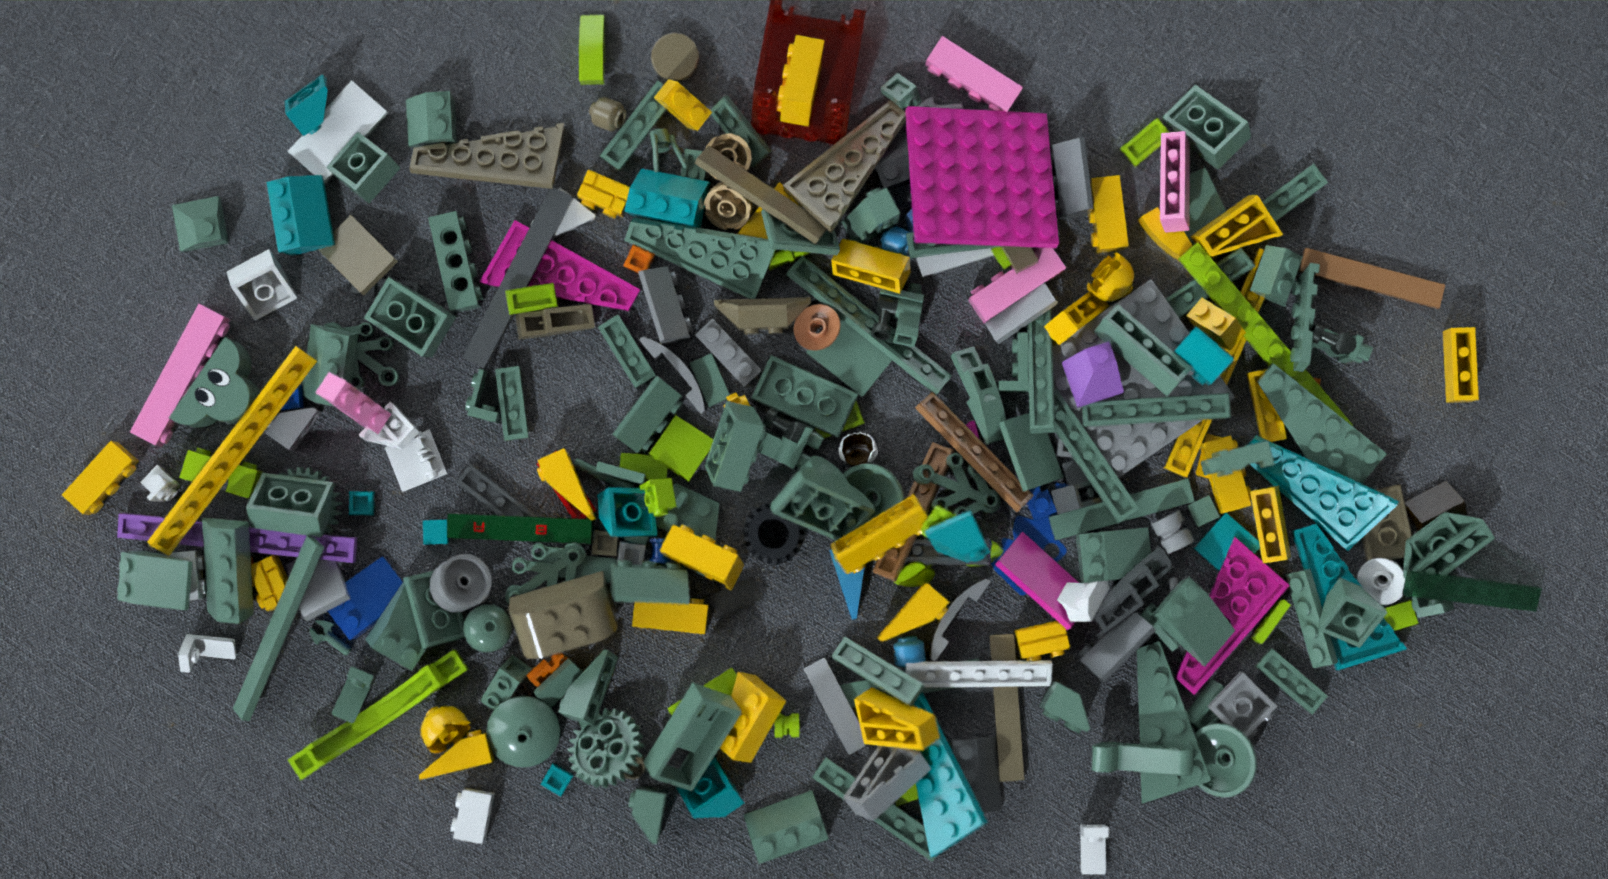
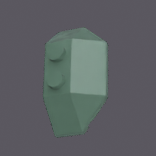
(1445, 543)

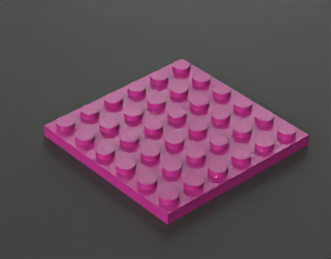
(981, 177)

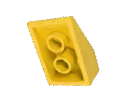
(919, 610)

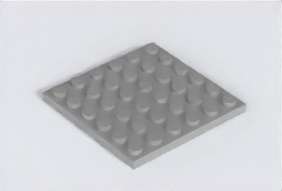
(1131, 444)

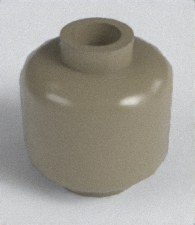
(607, 114)

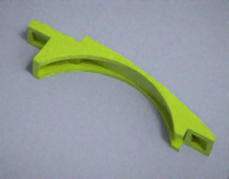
(379, 714)

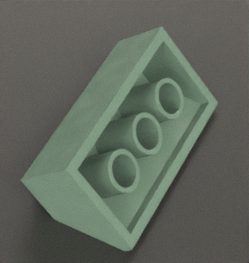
(228, 569)

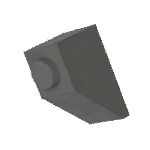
(1075, 497)

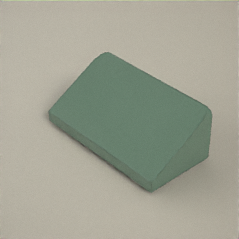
(1199, 713)

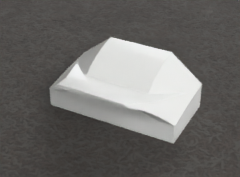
(1083, 599)

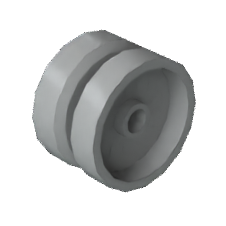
(460, 583)

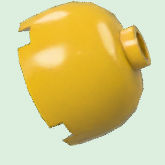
(1112, 279)
(442, 727)

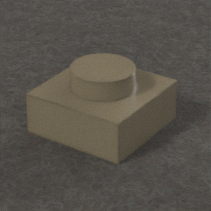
(604, 544)

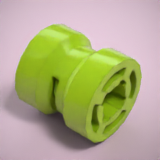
(787, 725)

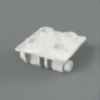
(417, 461)

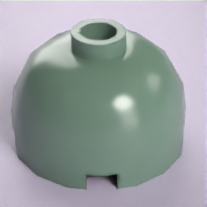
(487, 628)

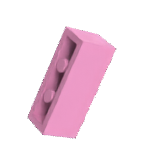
(353, 403)

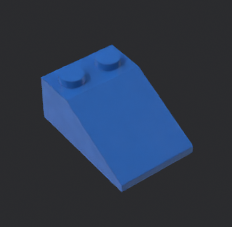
(369, 596)

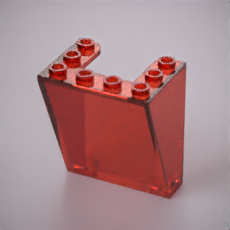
(835, 82)

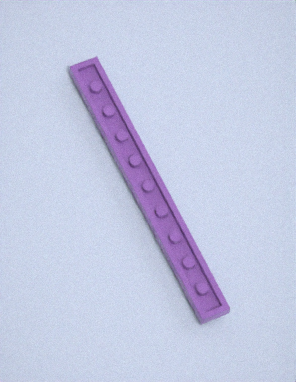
(261, 541)

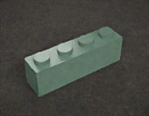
(1142, 349)

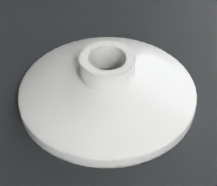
(1382, 591)

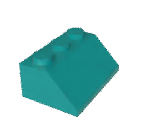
(667, 198)
(300, 214)

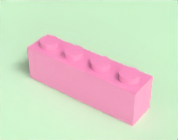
(973, 76)
(1175, 181)
(1011, 287)

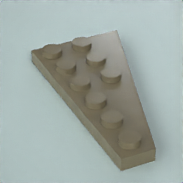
(503, 158)
(838, 174)

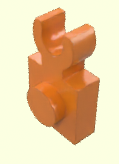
(545, 669)

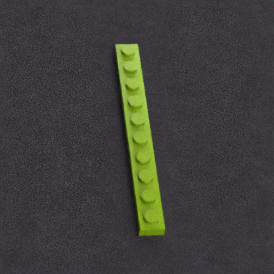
(1257, 331)

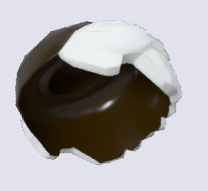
(857, 449)

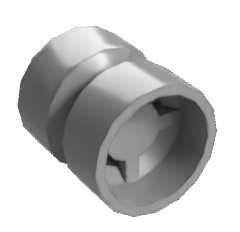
(1172, 532)

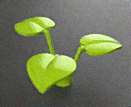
(918, 573)

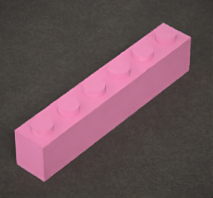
(181, 370)

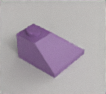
(1093, 375)

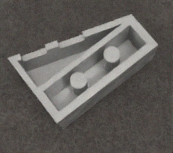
(885, 780)

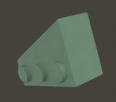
(872, 216)

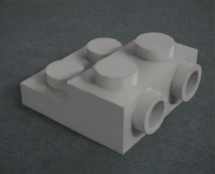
(1242, 705)

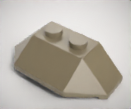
(762, 314)

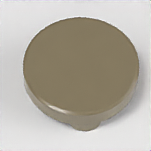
(675, 57)

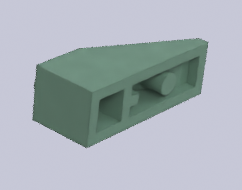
(587, 692)

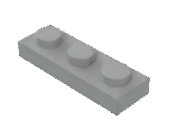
(728, 353)

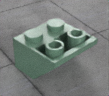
(1065, 704)

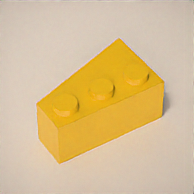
(1237, 227)
(703, 555)
(759, 710)
(893, 723)

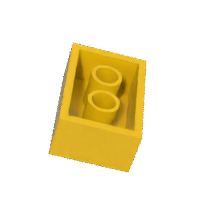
(800, 80)

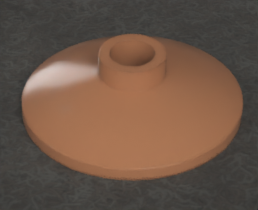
(812, 319)

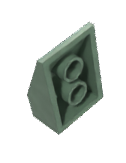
(1209, 125)
(410, 318)
(1111, 553)
(154, 580)
(1193, 620)
(397, 633)

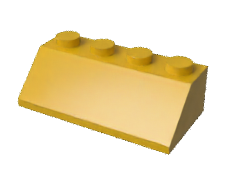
(879, 535)

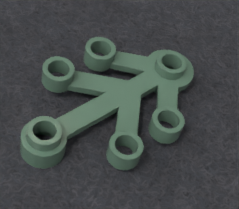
(360, 355)
(961, 487)
(547, 571)

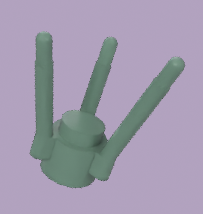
(660, 143)

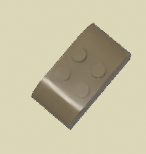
(564, 616)

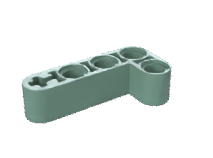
(1141, 758)

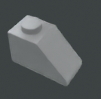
(292, 426)

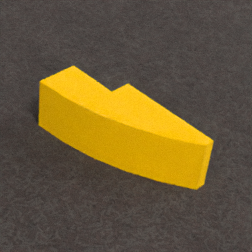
(1171, 242)

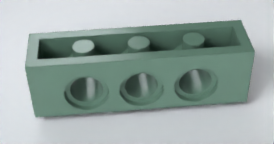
(441, 227)

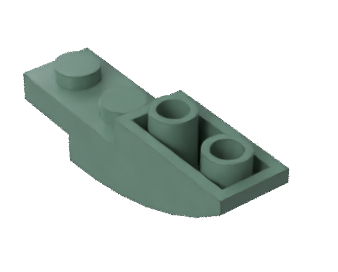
(983, 393)

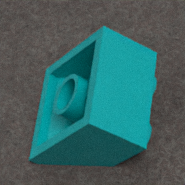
(1203, 356)

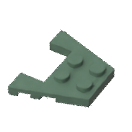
(690, 510)

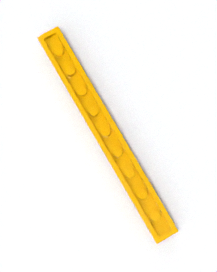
(1188, 444)
(232, 451)

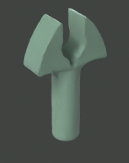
(329, 637)

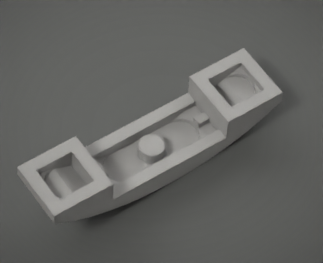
(657, 350)
(938, 642)
(835, 705)

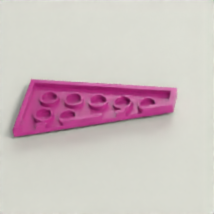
(572, 275)
(1244, 595)

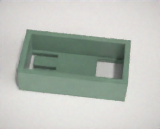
(693, 730)

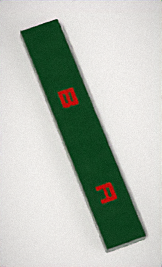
(519, 528)

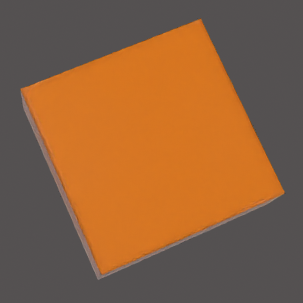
(638, 259)

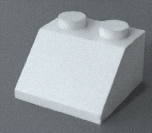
(261, 284)

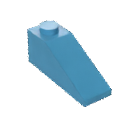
(850, 585)

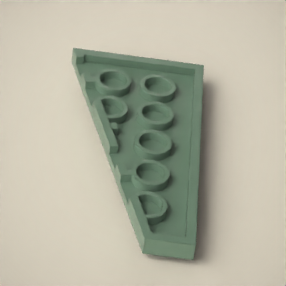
(721, 257)
(1318, 429)
(1164, 723)

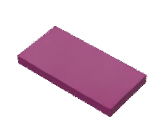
(1037, 575)

